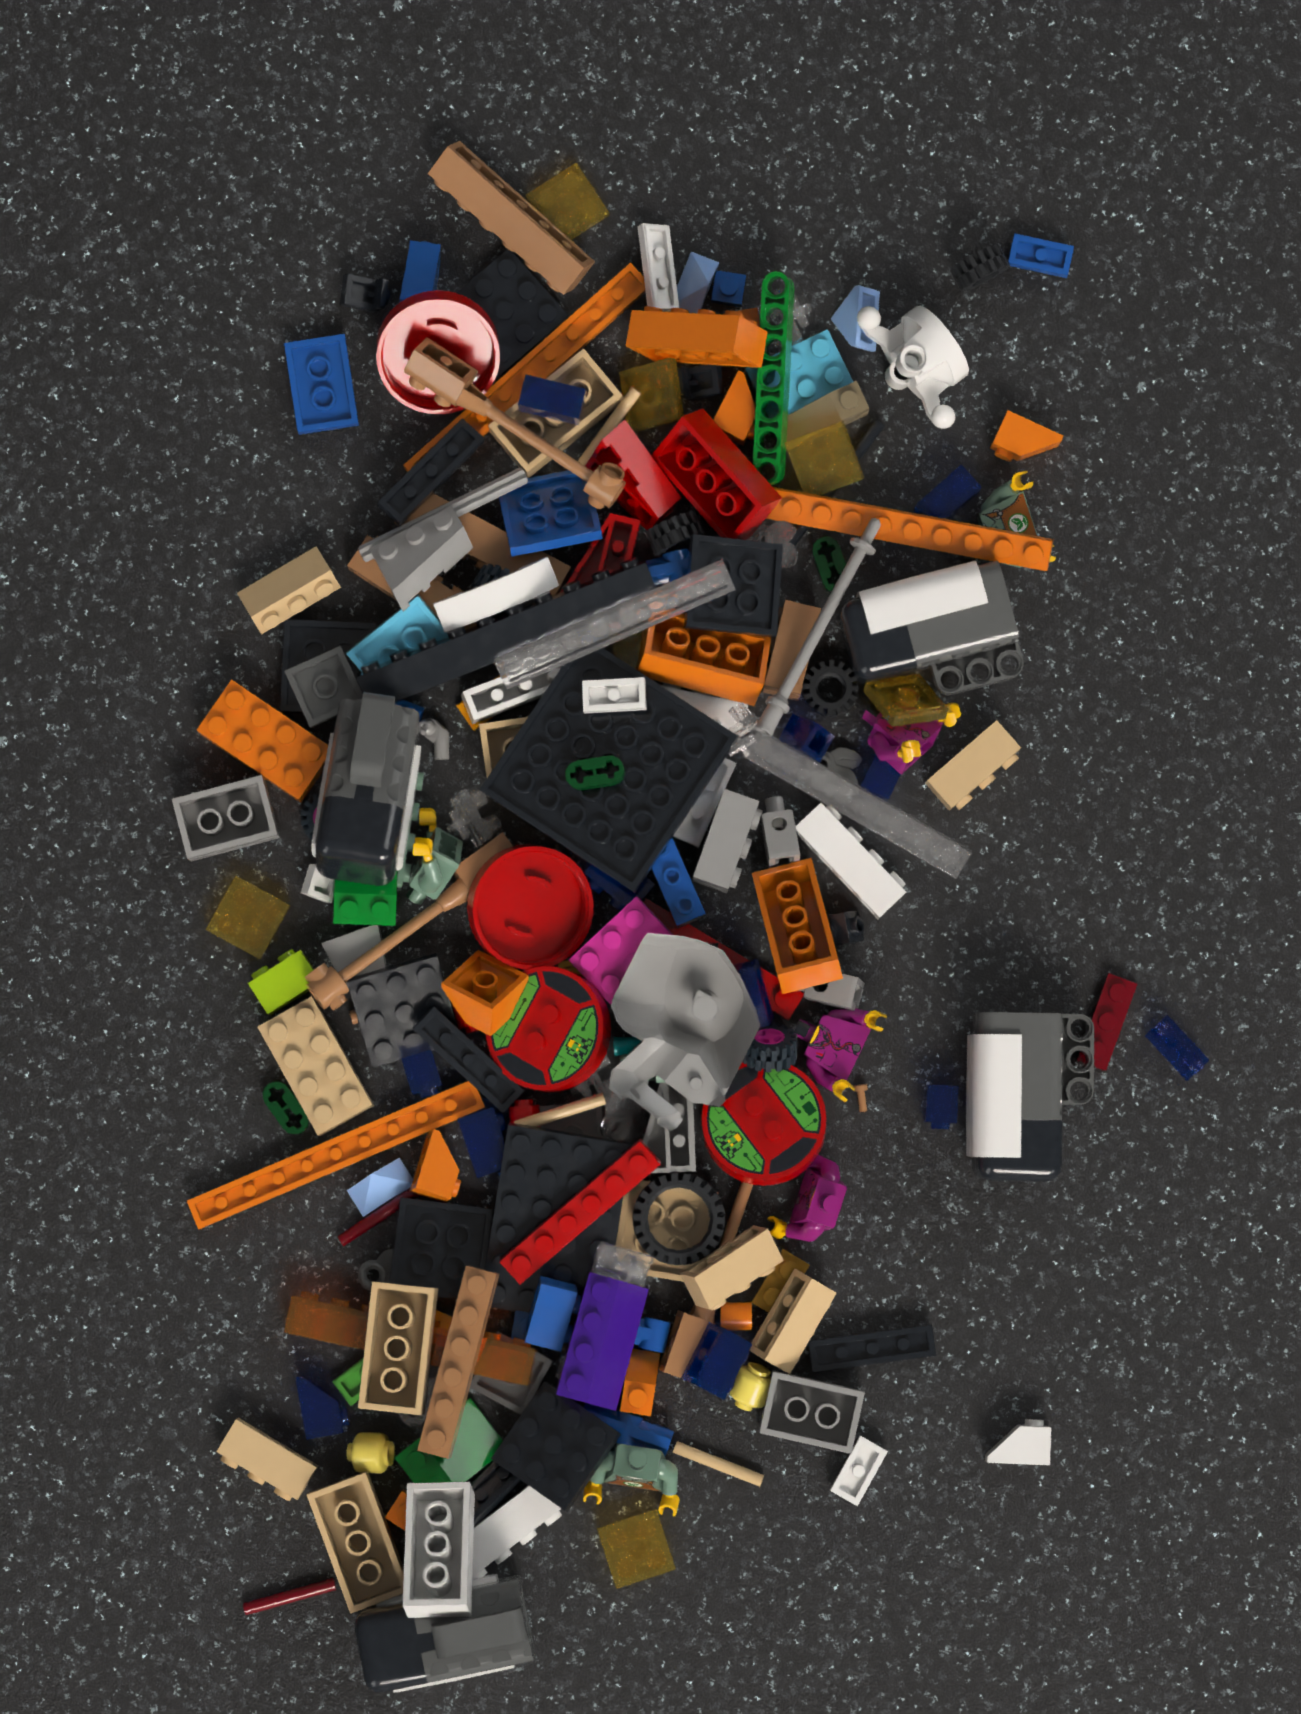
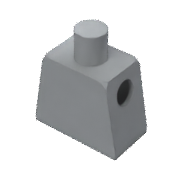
(782, 845)
(351, 946)
(840, 993)

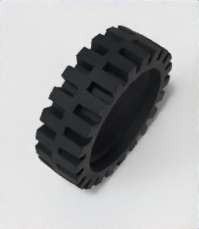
(715, 1210)

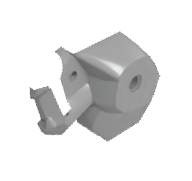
(690, 1019)

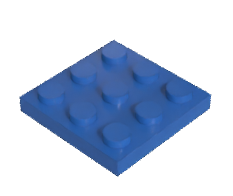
(549, 514)

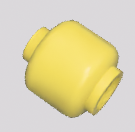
(751, 1386)
(371, 1452)

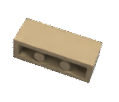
(288, 590)
(974, 766)
(732, 1268)
(792, 1321)
(266, 1460)

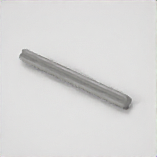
(460, 505)

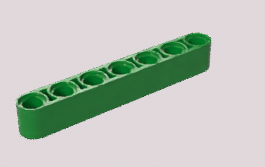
(781, 364)

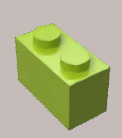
(283, 982)

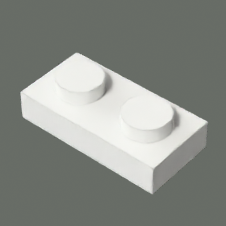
(614, 695)
(858, 1470)

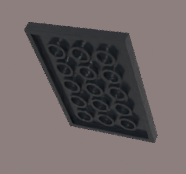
(536, 1178)

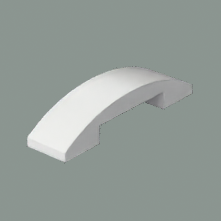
(496, 595)

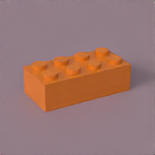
(697, 337)
(705, 660)
(265, 740)
(797, 926)

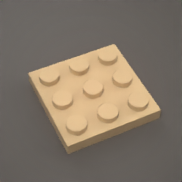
(675, 1220)

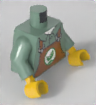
(1009, 510)
(437, 859)
(638, 1469)

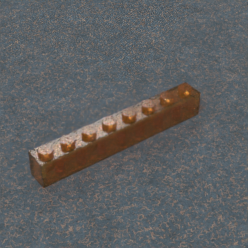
(347, 1326)

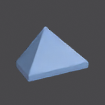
(695, 282)
(846, 316)
(380, 1187)

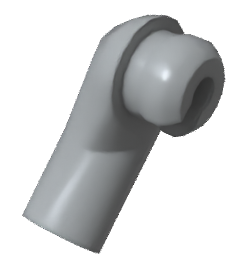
(438, 735)

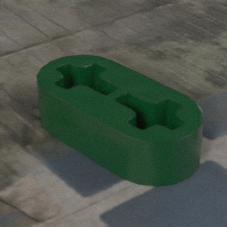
(821, 562)
(594, 765)
(279, 1112)

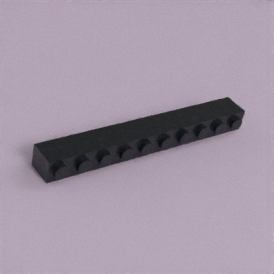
(491, 638)

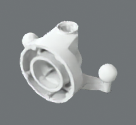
(923, 353)

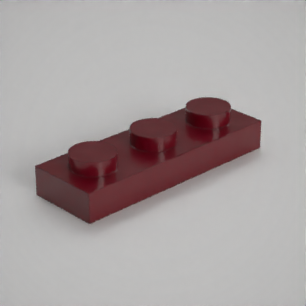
(1109, 1018)

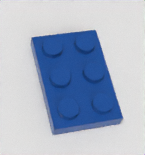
(321, 384)

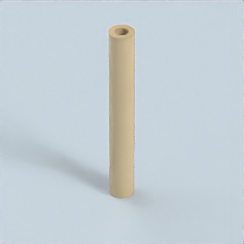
(612, 422)
(563, 1111)
(718, 1463)

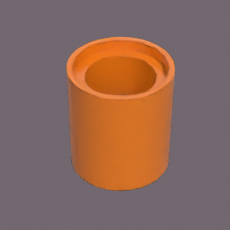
(736, 1316)

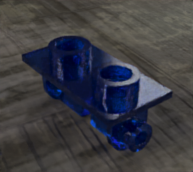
(1177, 1048)

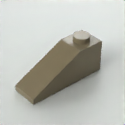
(839, 405)

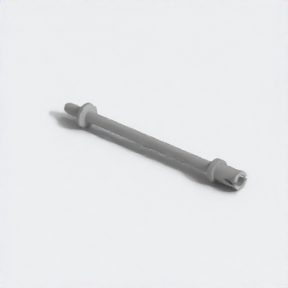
(778, 703)

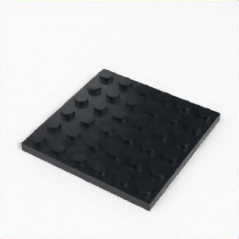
(666, 759)

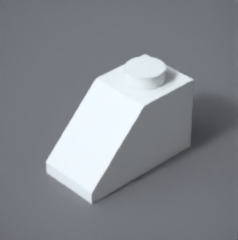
(1023, 1445)

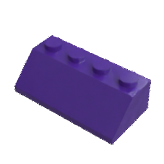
(602, 1341)

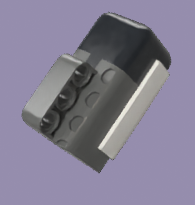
(934, 622)
(367, 791)
(1017, 1091)
(430, 1651)

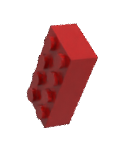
(716, 476)

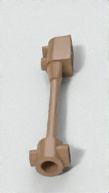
(452, 382)
(329, 986)
(690, 1327)

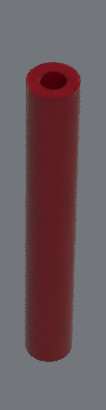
(374, 1218)
(289, 1596)

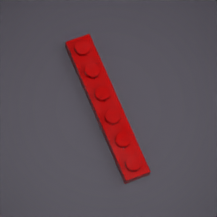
(781, 1004)
(580, 1211)

